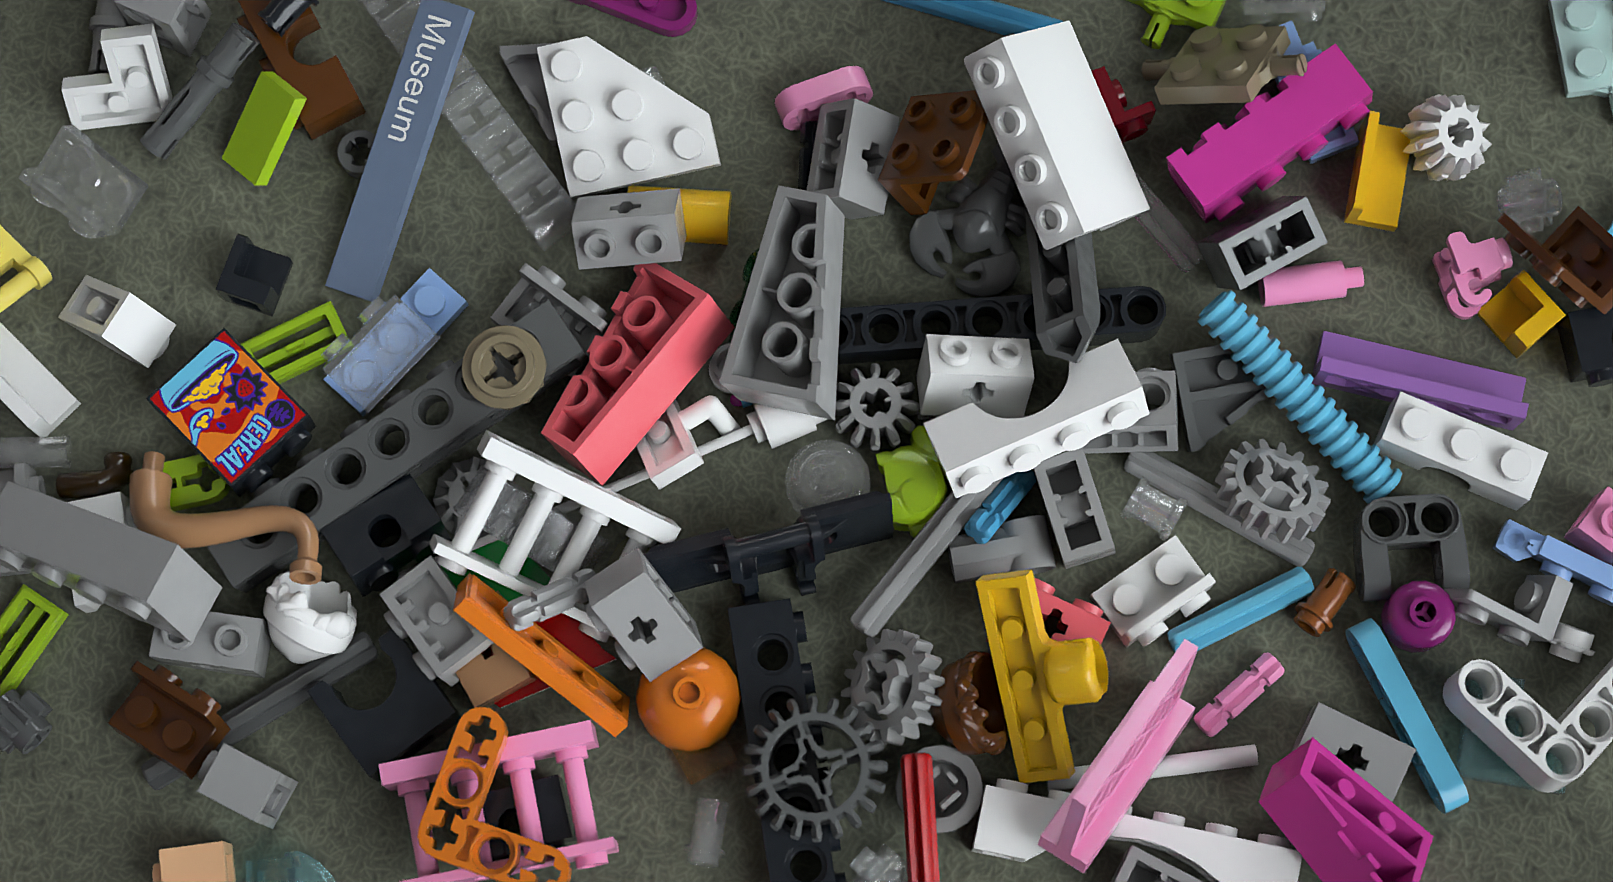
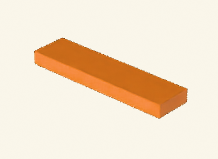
(543, 656)

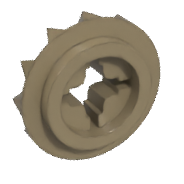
(510, 343)

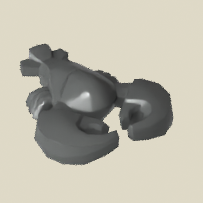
(976, 226)

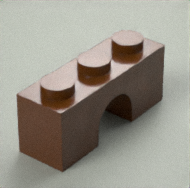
(325, 85)

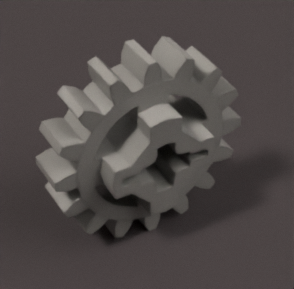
(1272, 490)
(894, 686)

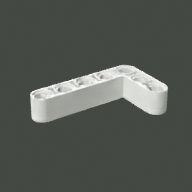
(1540, 730)

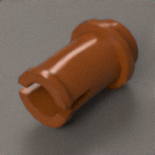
(1323, 604)

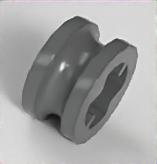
(348, 142)

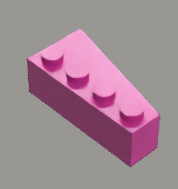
(1270, 135)

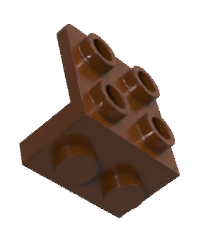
(932, 146)
(1575, 252)

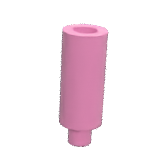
(1309, 283)

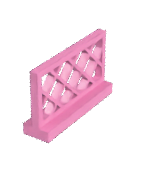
(1122, 766)

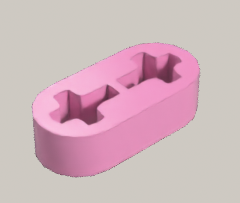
(803, 100)

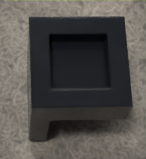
(253, 276)

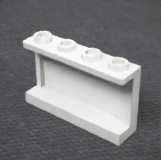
(1056, 133)

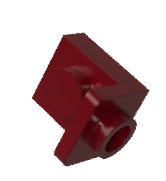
(1128, 123)

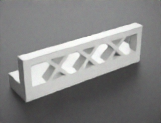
(30, 388)

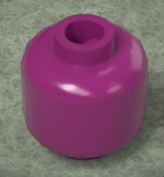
(1401, 619)

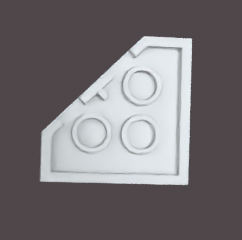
(618, 121)

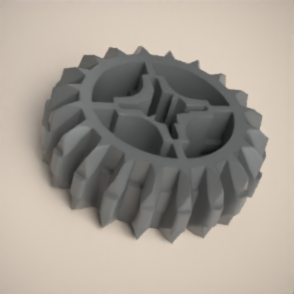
(799, 725)

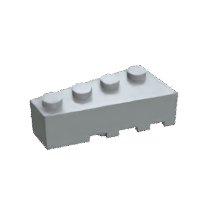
(791, 310)
(104, 561)

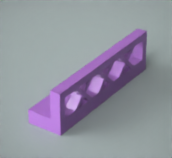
(1454, 386)

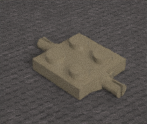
(1224, 65)

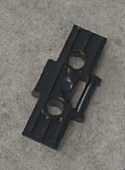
(802, 545)

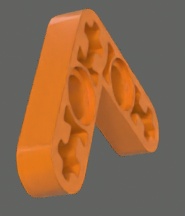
(471, 832)

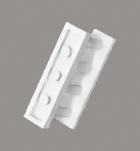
(550, 485)

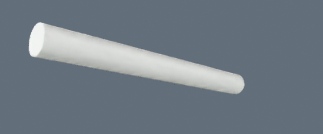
(1182, 764)

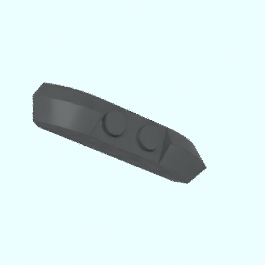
(1064, 294)

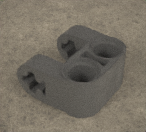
(1404, 512)

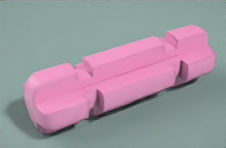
(1239, 694)

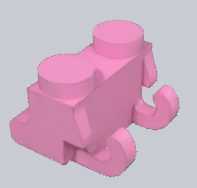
(1467, 269)

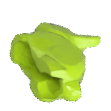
(913, 481)

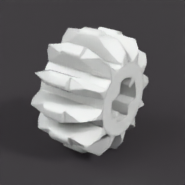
(1446, 137)

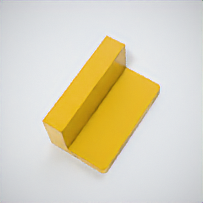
(1377, 175)

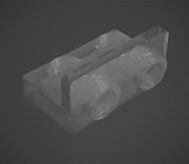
(379, 351)

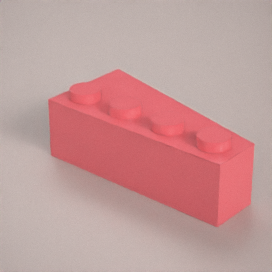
(635, 370)

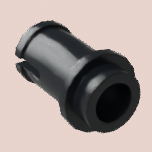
(283, 13)

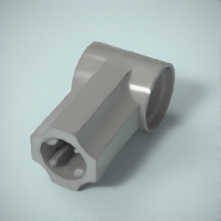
(1014, 547)

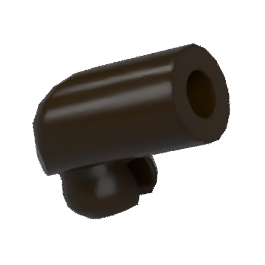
(96, 482)

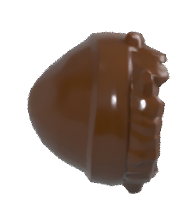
(971, 706)

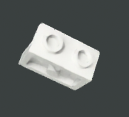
(1152, 592)

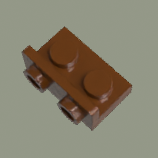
(169, 720)

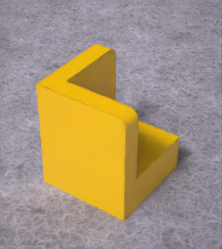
(1520, 314)

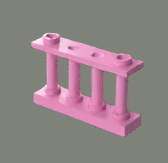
(566, 743)

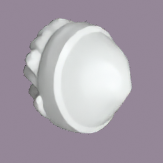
(308, 619)

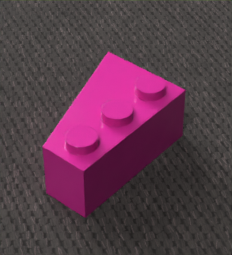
(1342, 821)

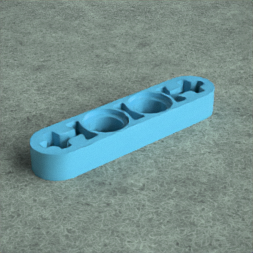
(1407, 715)

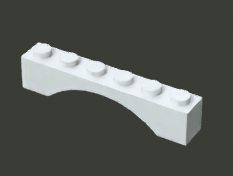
(1013, 822)

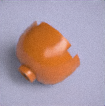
(691, 702)

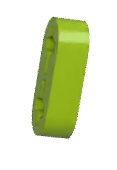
(192, 495)

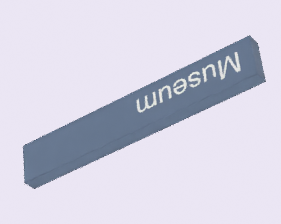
(399, 148)

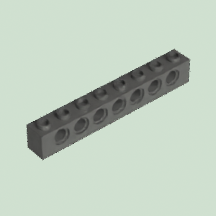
(425, 445)

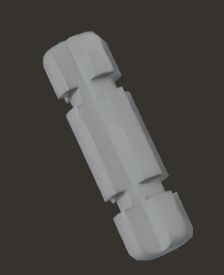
(548, 601)

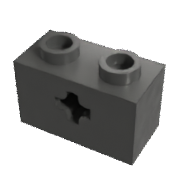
(1262, 242)

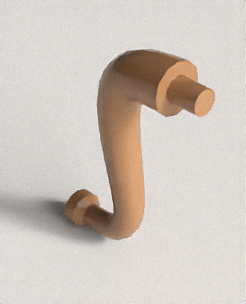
(152, 513)

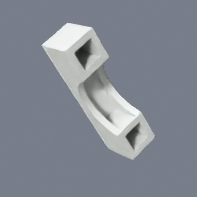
(984, 448)

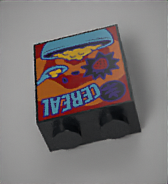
(233, 413)

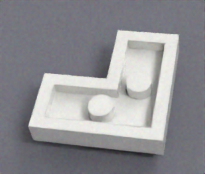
(132, 89)

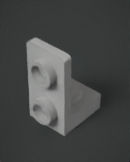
(1535, 614)

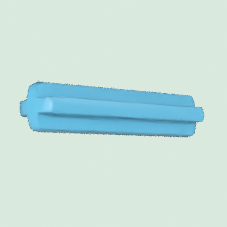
(1243, 610)

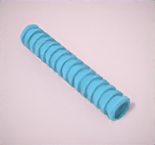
(1300, 397)

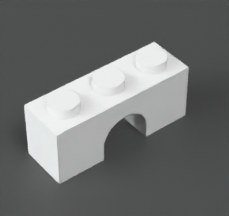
(1439, 439)

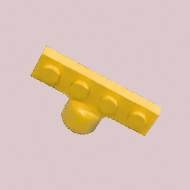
(1037, 675)

